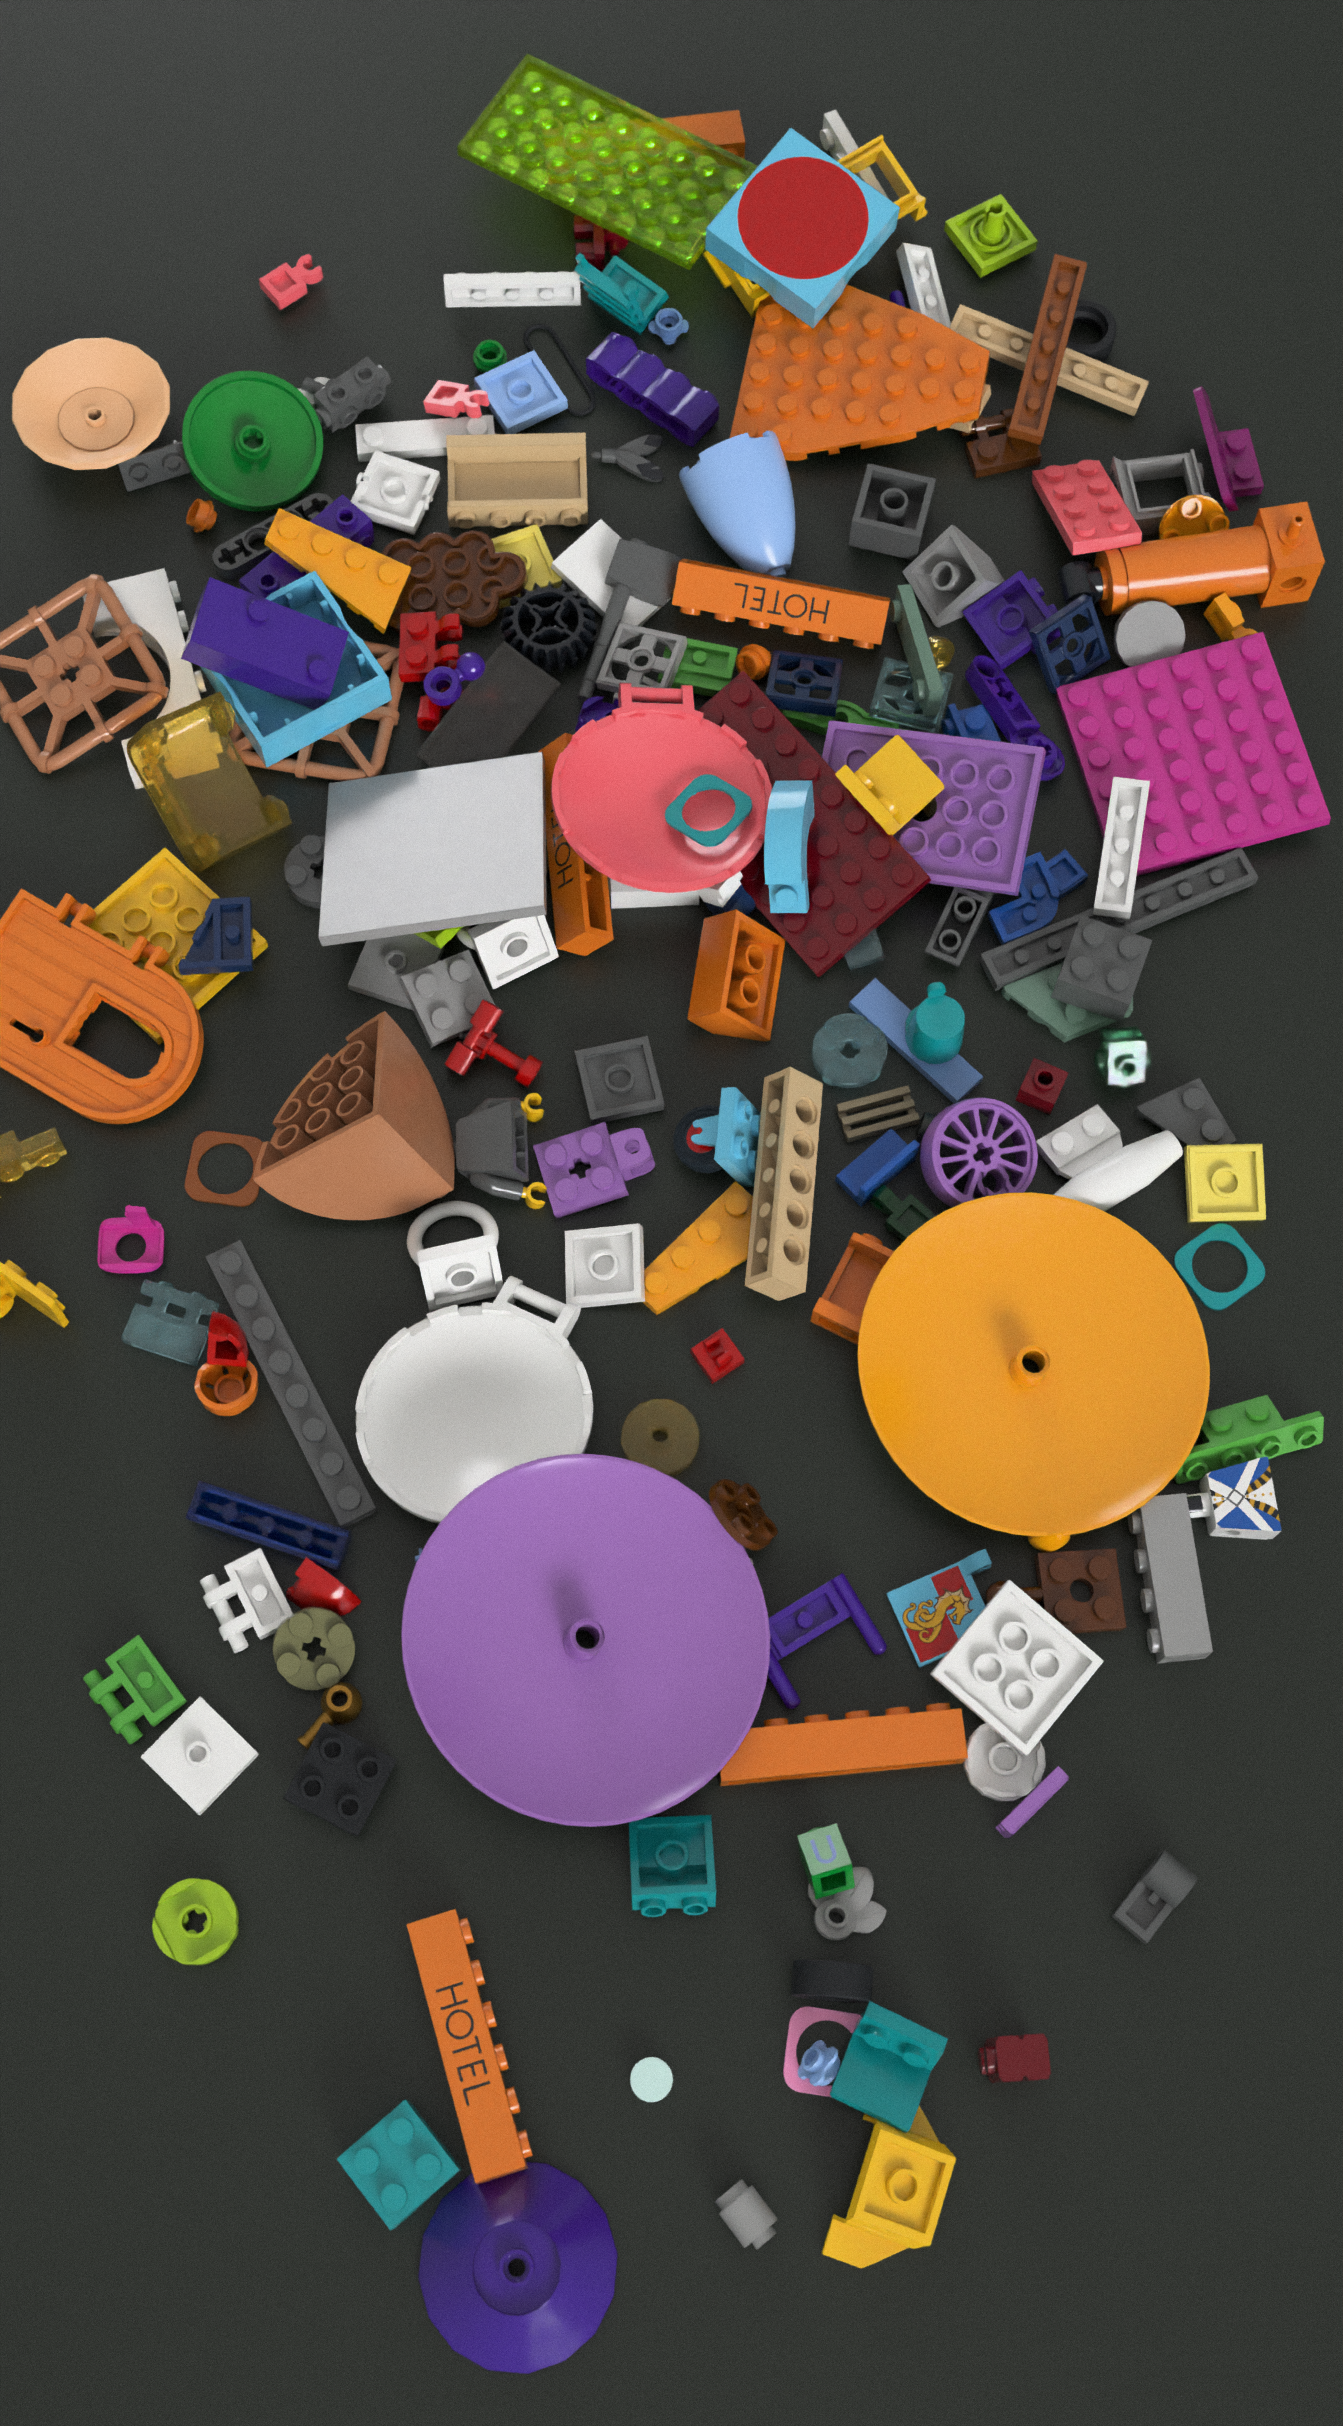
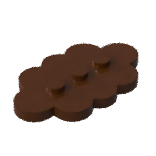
(456, 577)

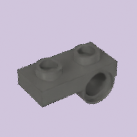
(1154, 1896)

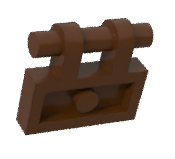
(998, 452)

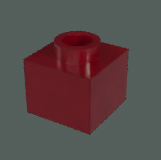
(1038, 1095)

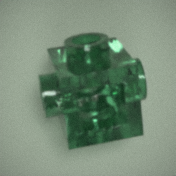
(1122, 1056)

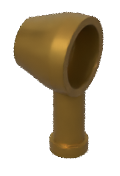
(334, 1714)

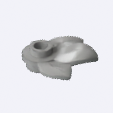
(853, 1905)

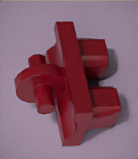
(602, 240)

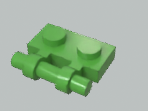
(145, 1682)

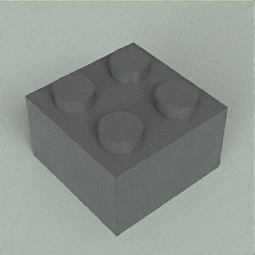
(891, 511)
(1101, 968)

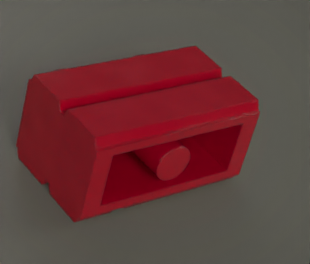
(1015, 2058)

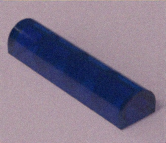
(269, 1525)

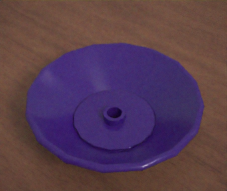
(567, 2277)

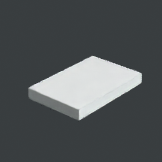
(586, 567)

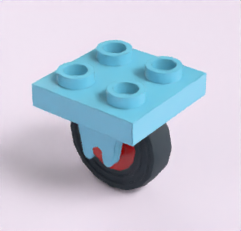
(721, 1137)

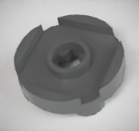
(300, 873)

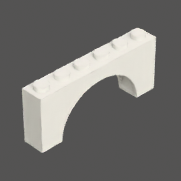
(151, 605)

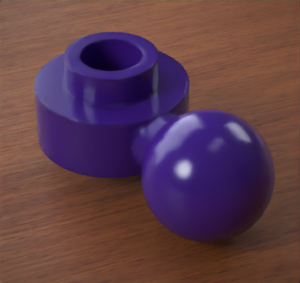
(469, 667)

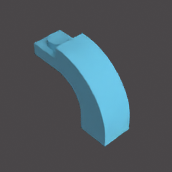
(785, 845)

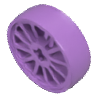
(991, 1162)

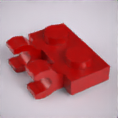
(420, 641)

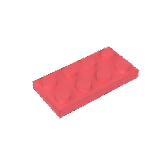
(1086, 507)

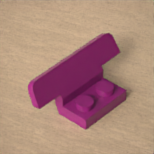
(1231, 456)

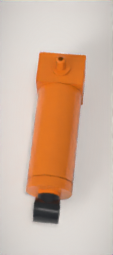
(1271, 558)

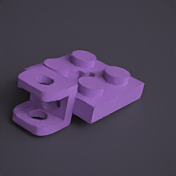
(610, 1165)

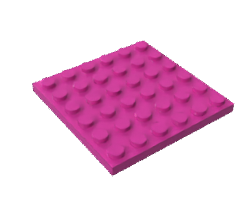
(1211, 742)

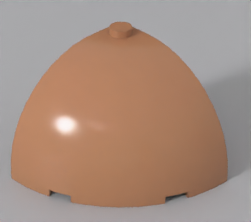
(361, 1132)

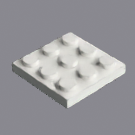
(1016, 1667)

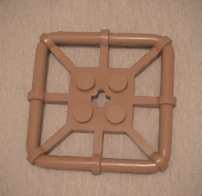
(94, 677)
(386, 715)

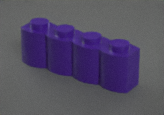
(656, 391)

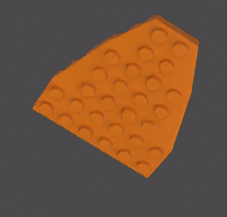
(855, 378)

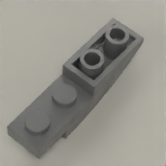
(959, 924)

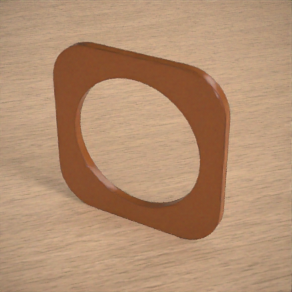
(200, 1146)

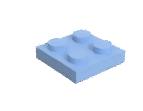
(521, 393)

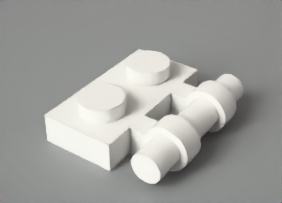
(259, 1594)

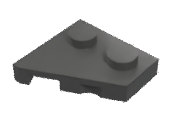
(1188, 1115)

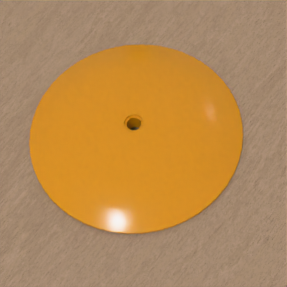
(1113, 1350)

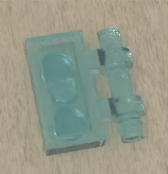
(165, 1333)

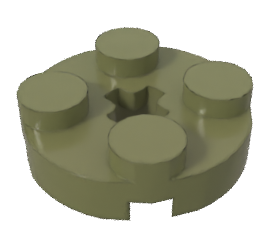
(324, 1669)

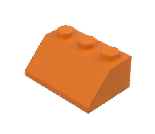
(736, 977)

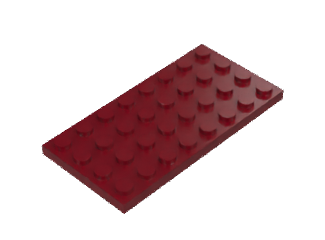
(852, 864)

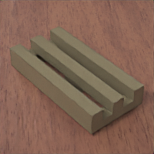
(907, 1105)

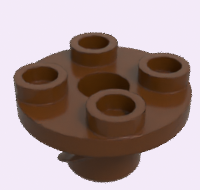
(741, 1514)

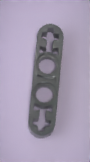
(232, 547)

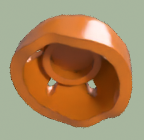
(230, 1391)

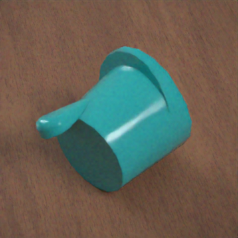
(935, 1027)

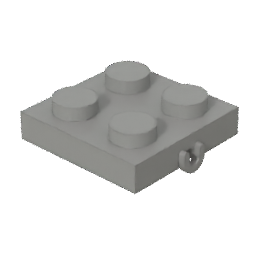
(446, 996)

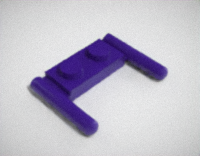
(810, 1618)

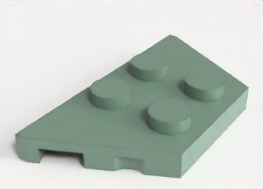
(1060, 1017)

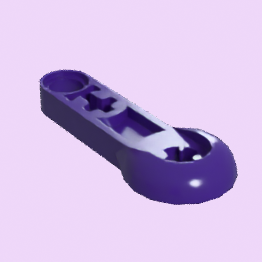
(1011, 712)

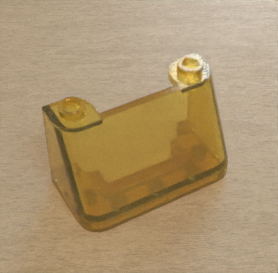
(203, 783)

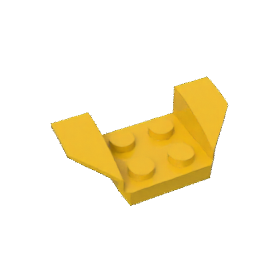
(894, 2196)

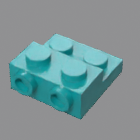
(672, 1864)

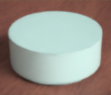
(651, 2079)

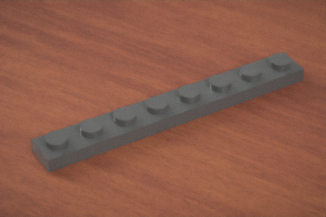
(1149, 907)
(291, 1385)

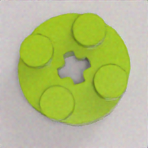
(172, 1915)

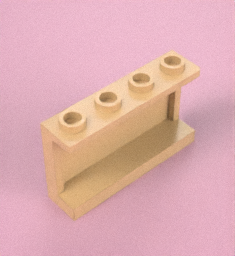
(517, 480)

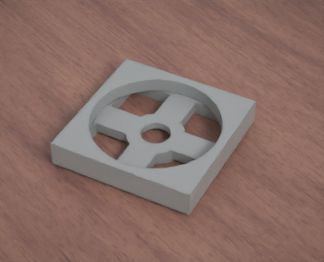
(628, 633)

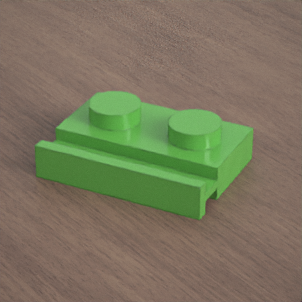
(704, 667)

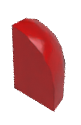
(226, 1342)
(320, 1589)

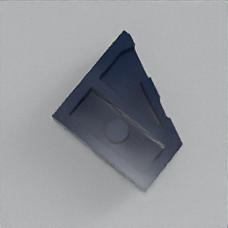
(222, 940)

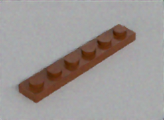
(1047, 349)

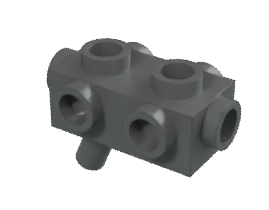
(349, 394)

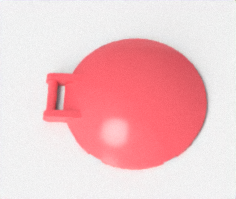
(627, 771)

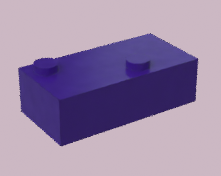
(264, 644)

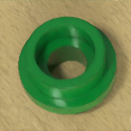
(486, 350)

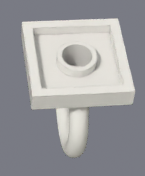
(510, 947)
(460, 1269)

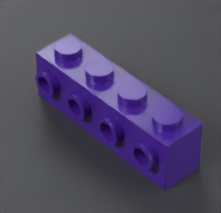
(339, 517)

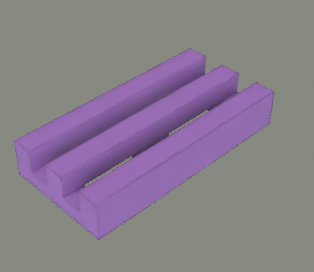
(1032, 1803)

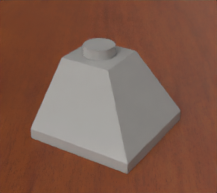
(951, 576)

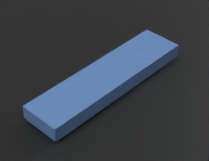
(885, 1010)

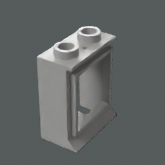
(1129, 471)

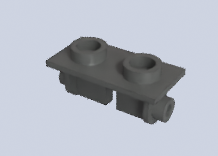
(154, 466)

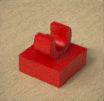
(717, 1355)

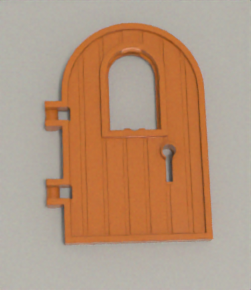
(52, 985)

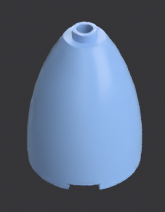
(746, 501)

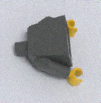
(494, 1147)

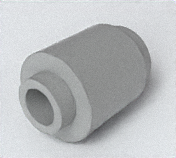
(747, 2215)

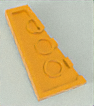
(351, 571)
(702, 1252)

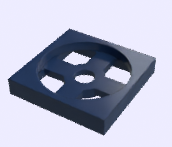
(1092, 633)
(801, 701)

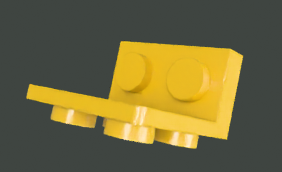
(892, 784)
(40, 1296)

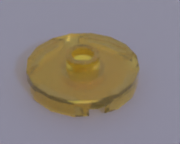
(661, 1415)

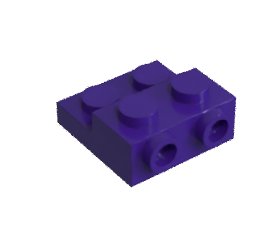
(1007, 615)

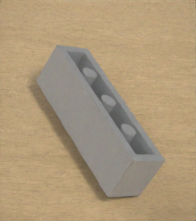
(1171, 1580)

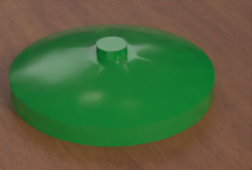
(252, 440)

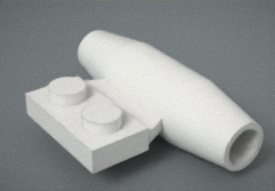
(1097, 1164)

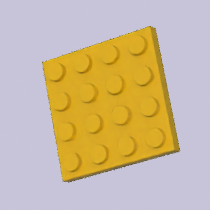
(165, 907)

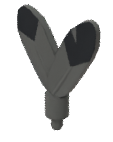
(631, 457)

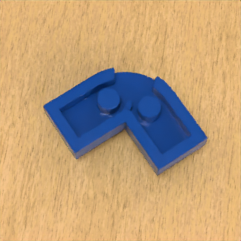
(1035, 905)

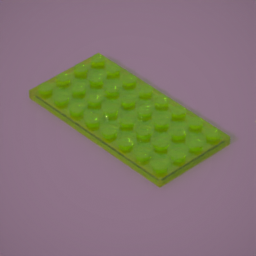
(605, 160)

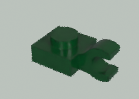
(904, 1215)

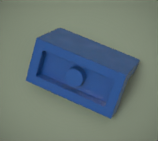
(877, 1166)

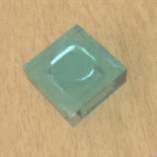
(865, 952)

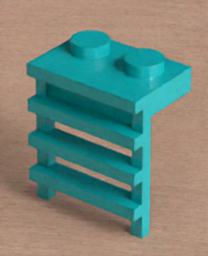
(622, 292)

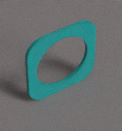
(712, 838)
(1228, 1234)

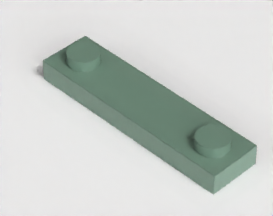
(926, 679)

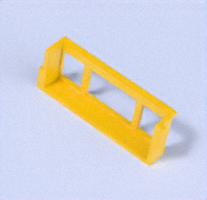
(861, 158)

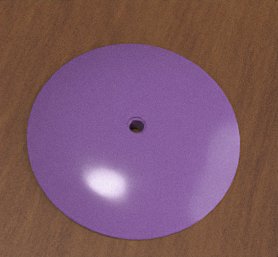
(569, 1726)

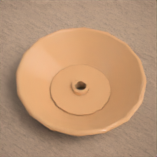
(86, 382)

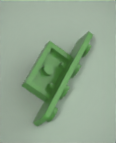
(1248, 1433)

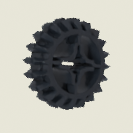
(546, 615)

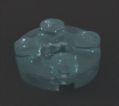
(862, 1035)

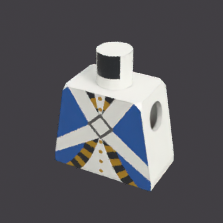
(1238, 1501)

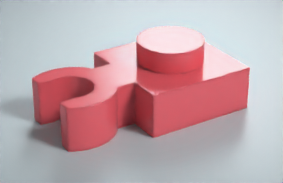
(289, 284)
(452, 398)

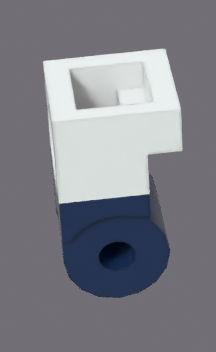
(727, 897)

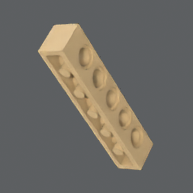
(784, 1184)

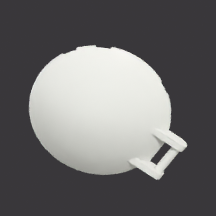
(472, 1399)

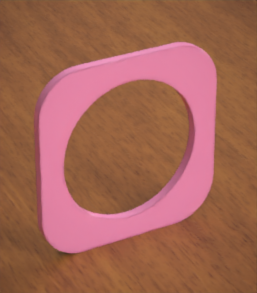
(798, 2023)

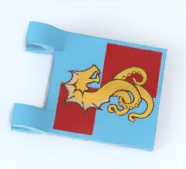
(939, 1607)

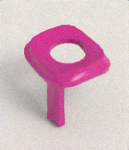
(136, 1222)

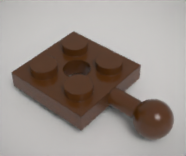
(1054, 1577)

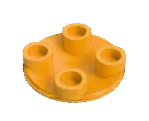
(1193, 516)

